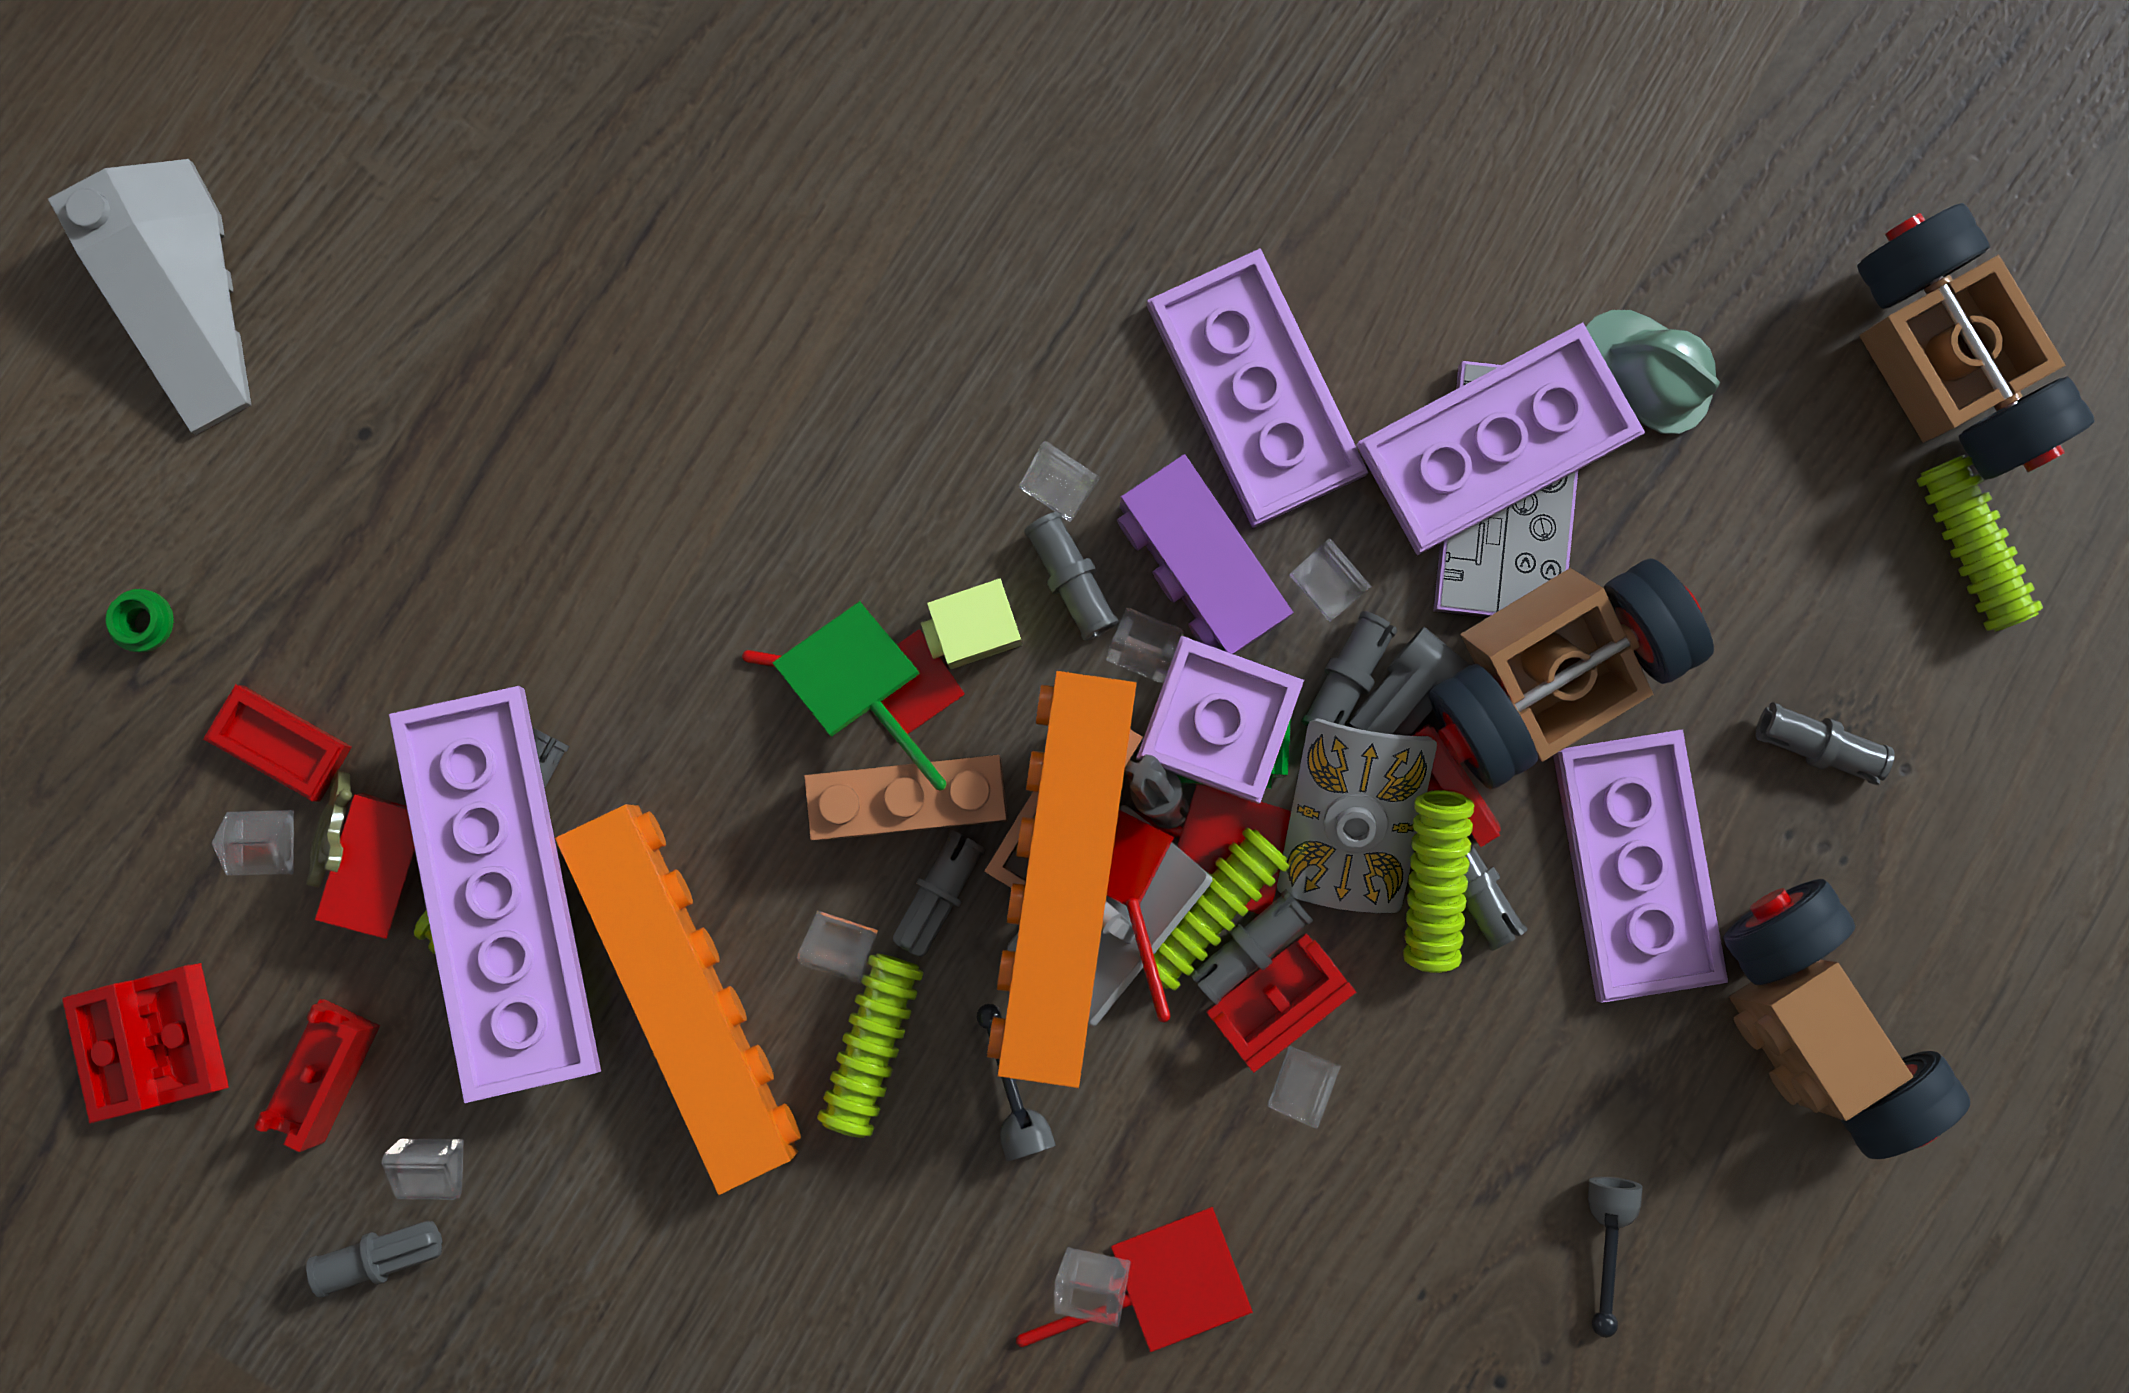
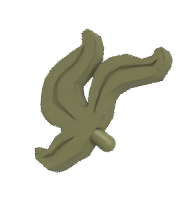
(326, 845)

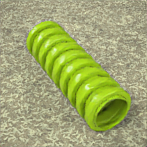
(1979, 544)
(1438, 881)
(1231, 888)
(870, 1046)

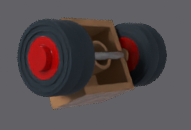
(1967, 346)
(1566, 666)
(1822, 1033)

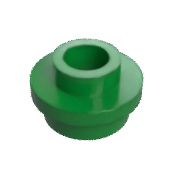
(122, 617)

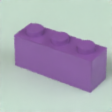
(1202, 558)

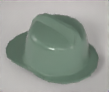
(1659, 369)

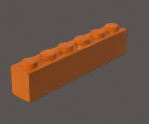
(1065, 880)
(679, 996)

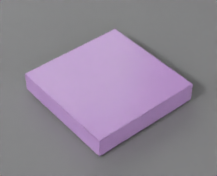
(1220, 719)

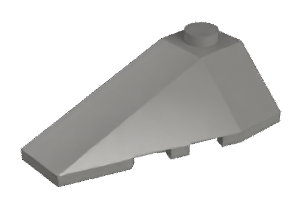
(160, 264)

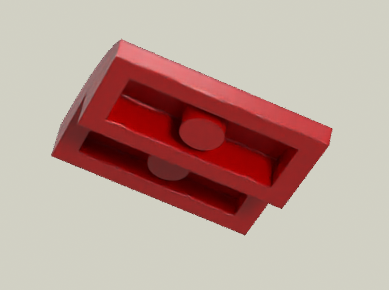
(145, 1042)

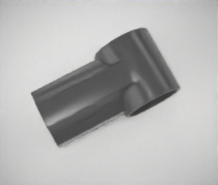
(1403, 696)

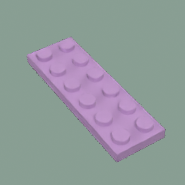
(494, 894)

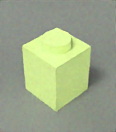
(971, 625)

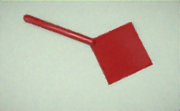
(916, 700)
(1134, 863)

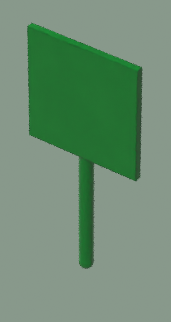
(849, 671)

